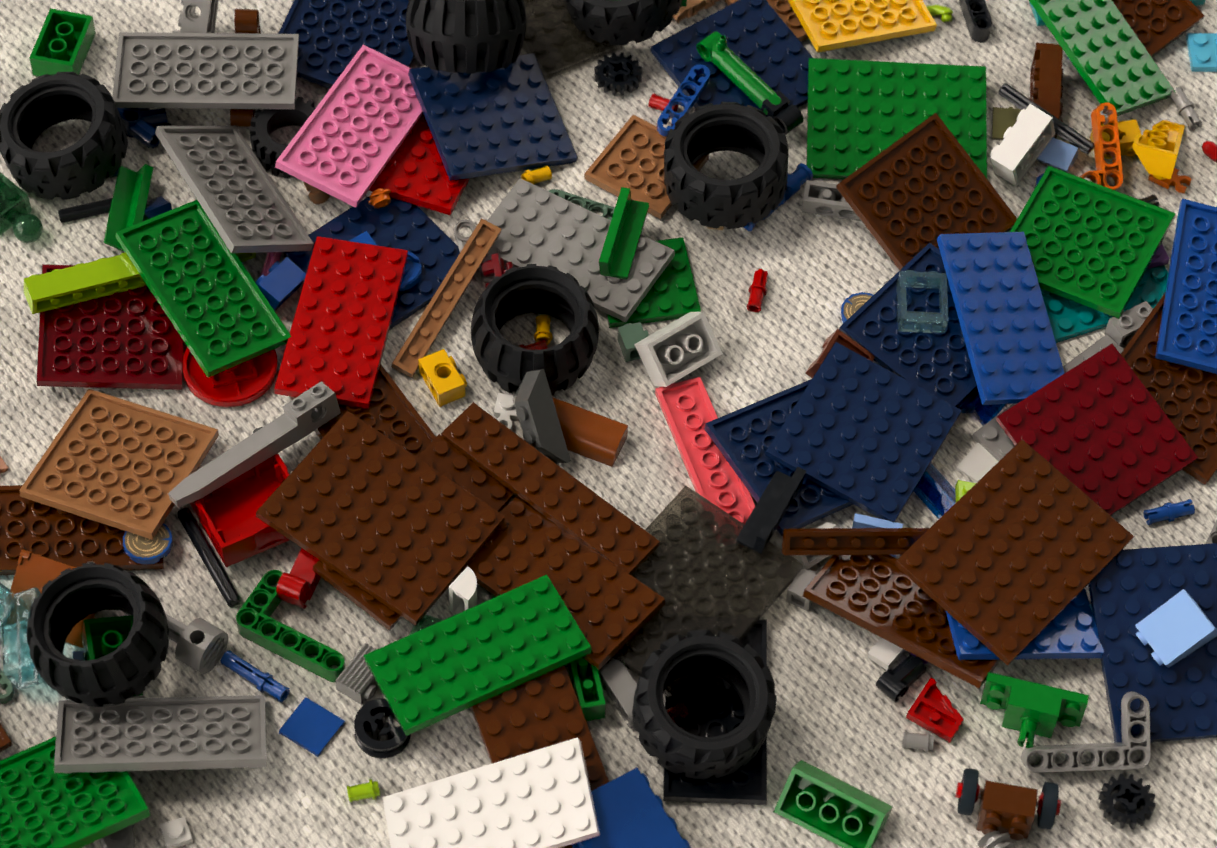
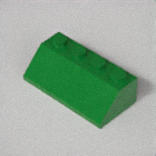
(832, 807)

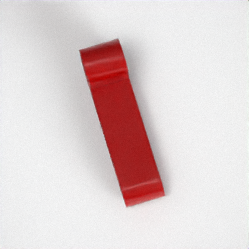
(301, 582)

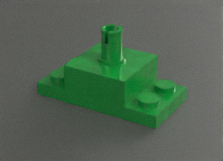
(1032, 706)

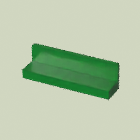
(127, 202)
(623, 236)

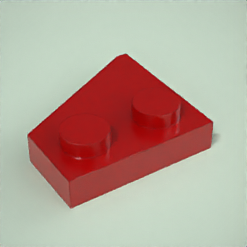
(935, 712)

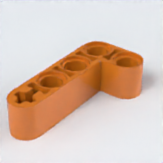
(1103, 147)

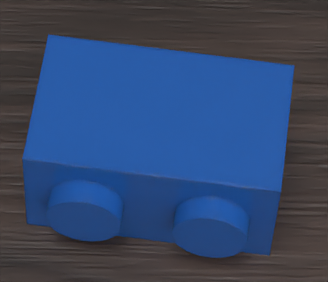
(281, 282)

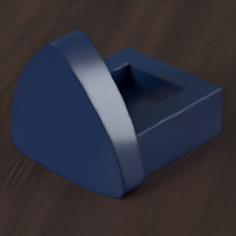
(156, 207)

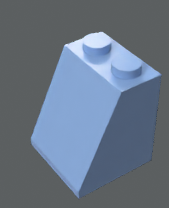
(1176, 629)

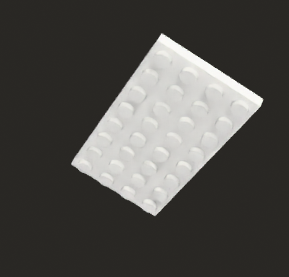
(513, 803)

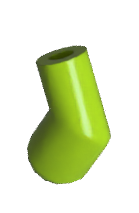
(945, 12)

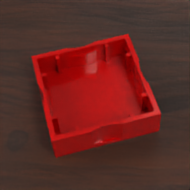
(231, 512)

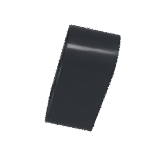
(977, 19)

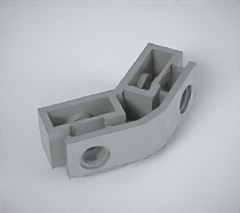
(193, 23)

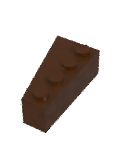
(1046, 78)

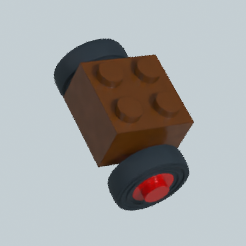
(1007, 806)

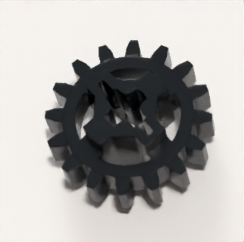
(618, 74)
(1129, 798)

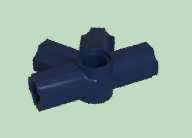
(142, 124)

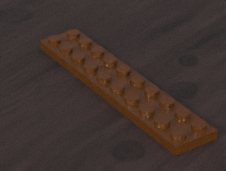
(549, 489)

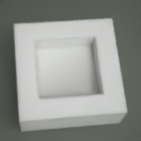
(176, 833)

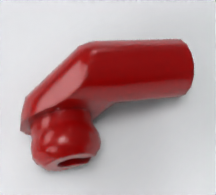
(1210, 149)

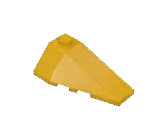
(1159, 148)

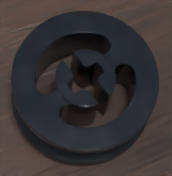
(372, 718)

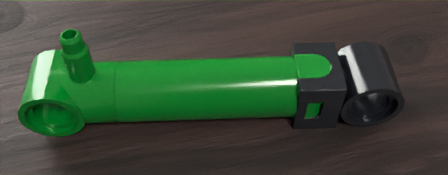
(772, 103)

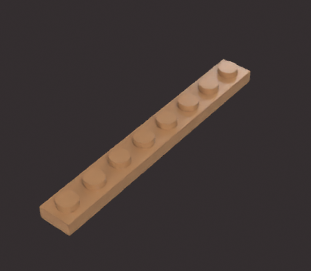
(446, 298)

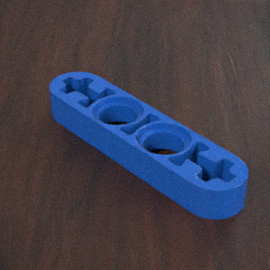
(680, 98)

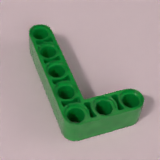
(283, 634)

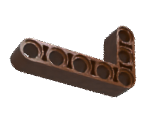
(245, 22)

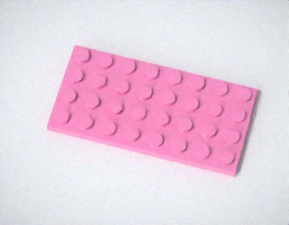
(354, 128)

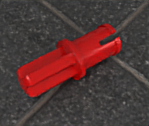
(757, 291)

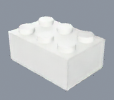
(1022, 144)
(678, 349)

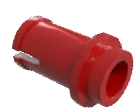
(660, 103)

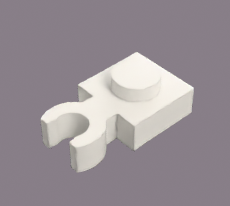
(505, 409)

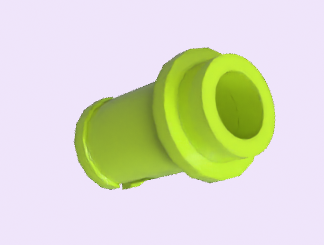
(363, 791)

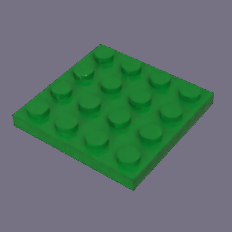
(671, 294)

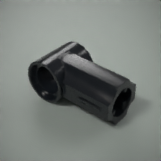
(897, 681)

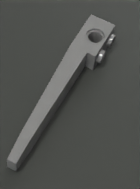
(299, 419)

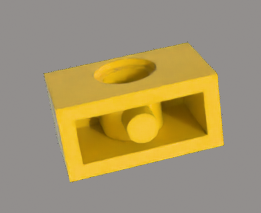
(443, 389)

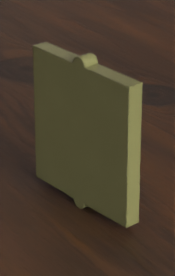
(1003, 119)

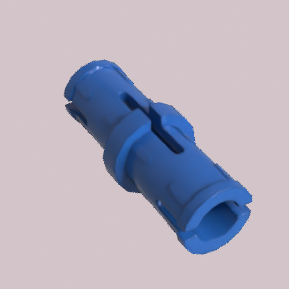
(1169, 512)

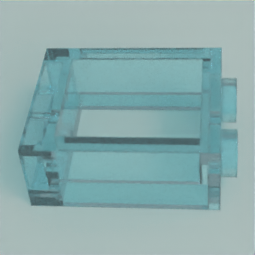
(922, 321)

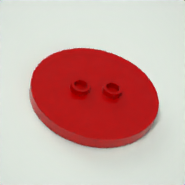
(235, 385)

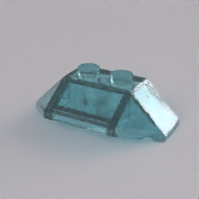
(16, 654)

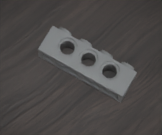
(826, 200)

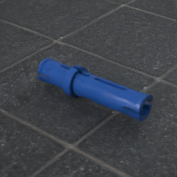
(262, 680)

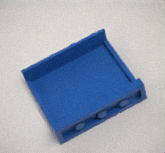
(632, 816)

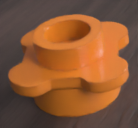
(380, 198)

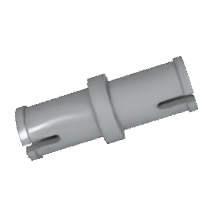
(1185, 108)

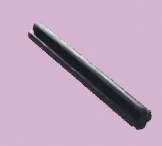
(1060, 127)
(208, 557)

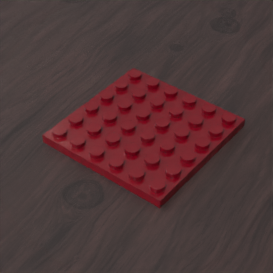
(109, 343)
(1101, 431)

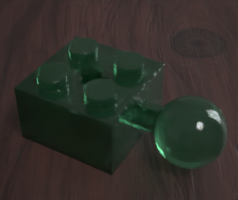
(15, 212)

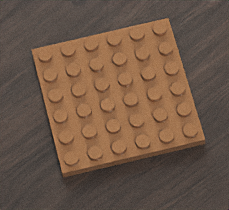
(118, 463)

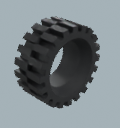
(270, 120)

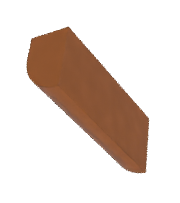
(590, 433)

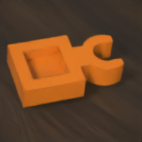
(1175, 181)

